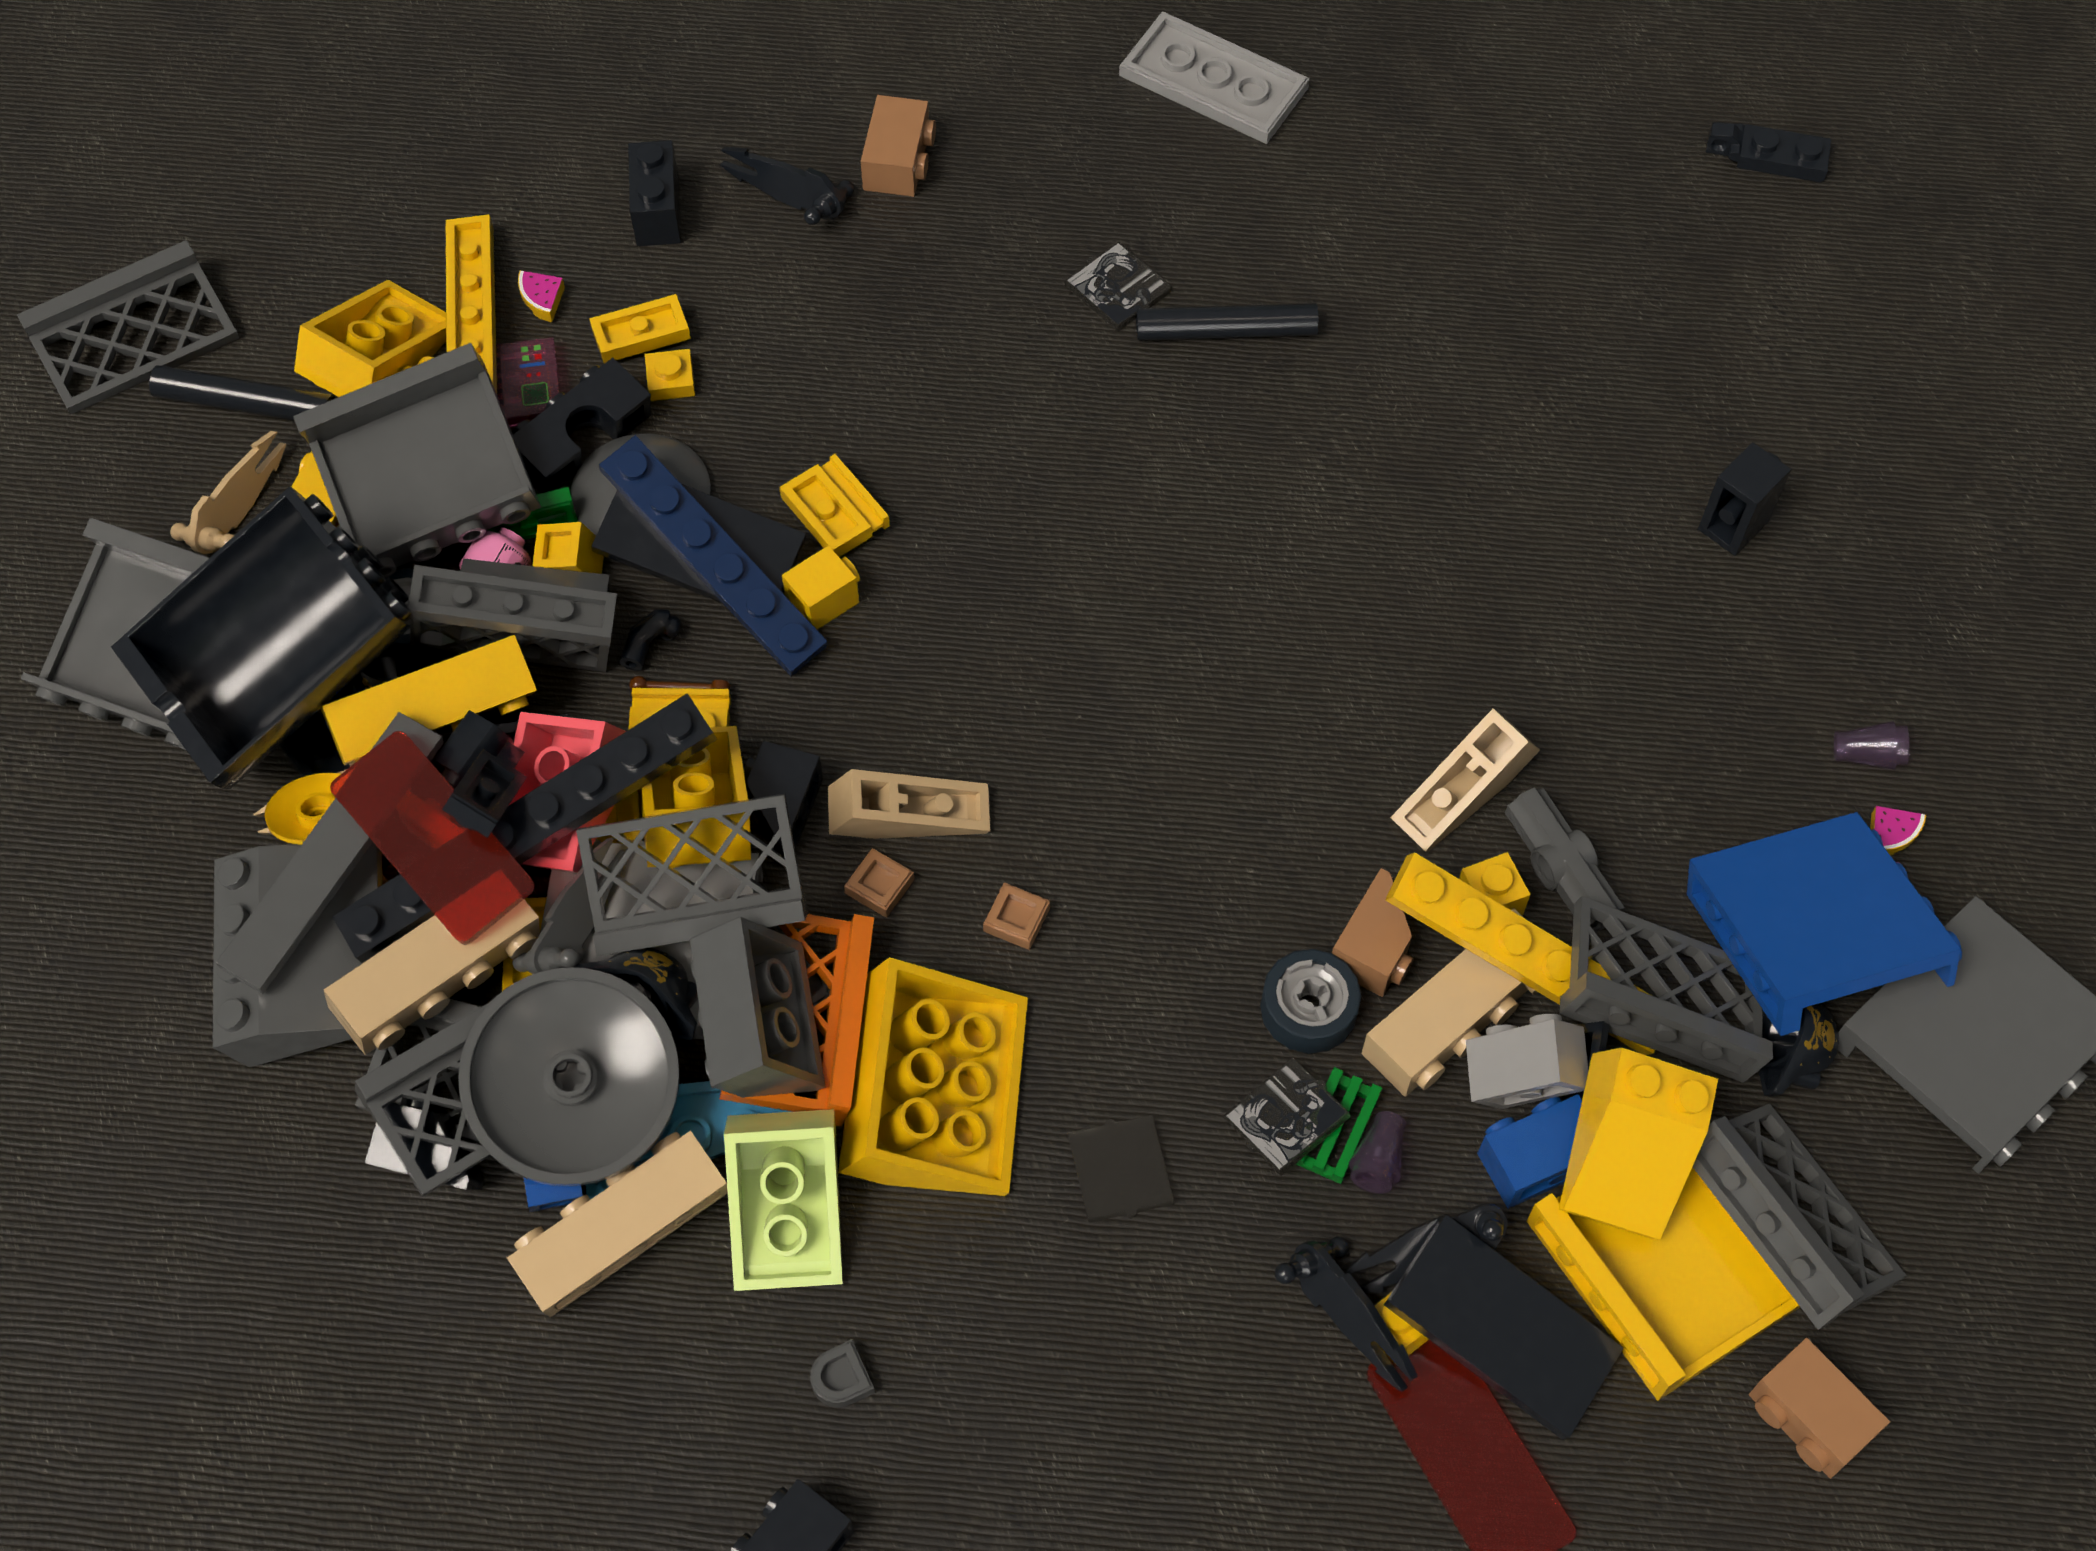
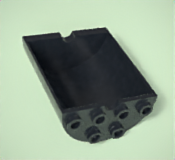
(264, 635)

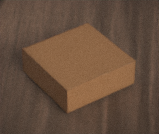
(879, 882)
(1016, 916)

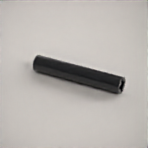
(1227, 321)
(233, 393)

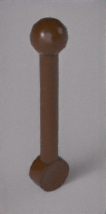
(641, 682)

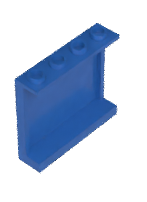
(1818, 917)

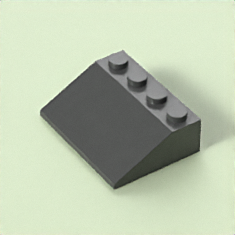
(293, 1009)

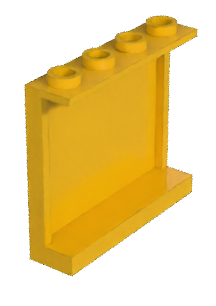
(1669, 1299)

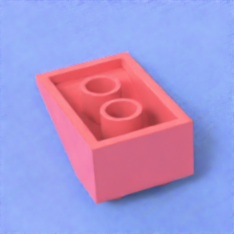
(550, 748)

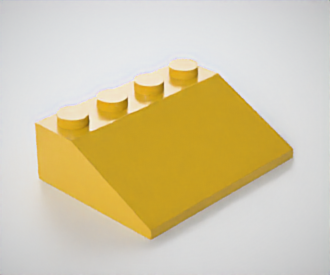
(935, 1082)

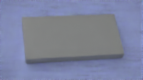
(1214, 77)

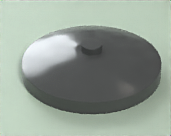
(569, 1076)

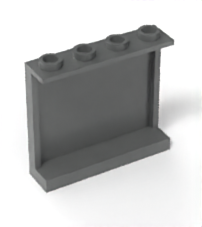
(420, 459)
(118, 589)
(1991, 1043)

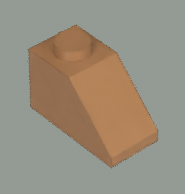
(1376, 939)

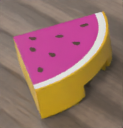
(541, 293)
(1896, 827)

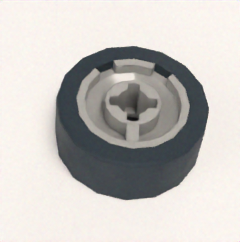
(1298, 1022)

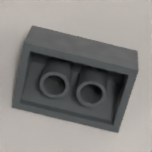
(755, 1011)

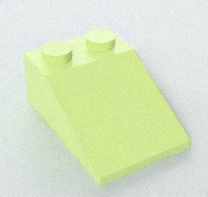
(783, 1199)

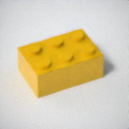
(700, 781)

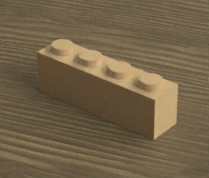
(421, 974)
(1439, 1019)
(617, 1223)

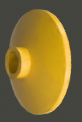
(299, 807)

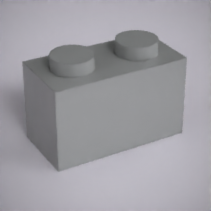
(1527, 1062)

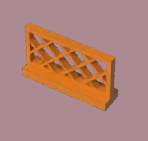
(843, 1016)

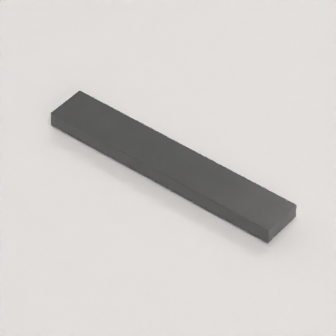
(307, 883)

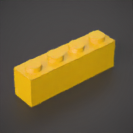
(433, 696)

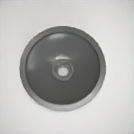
(594, 492)

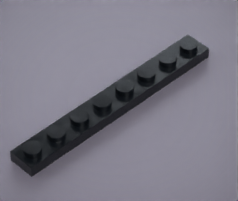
(544, 815)

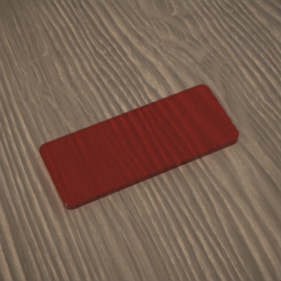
(453, 869)
(1473, 1456)

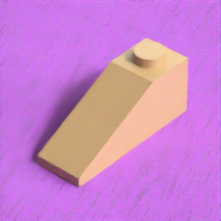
(1465, 780)
(906, 806)

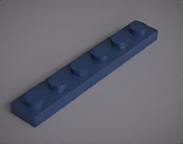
(713, 555)

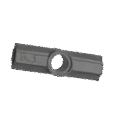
(1559, 855)

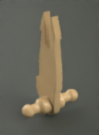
(230, 500)

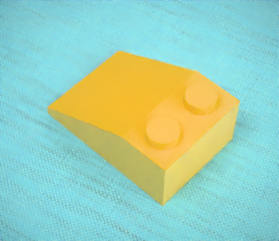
(368, 338)
(1636, 1140)

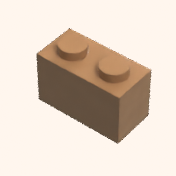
(897, 145)
(1817, 1409)

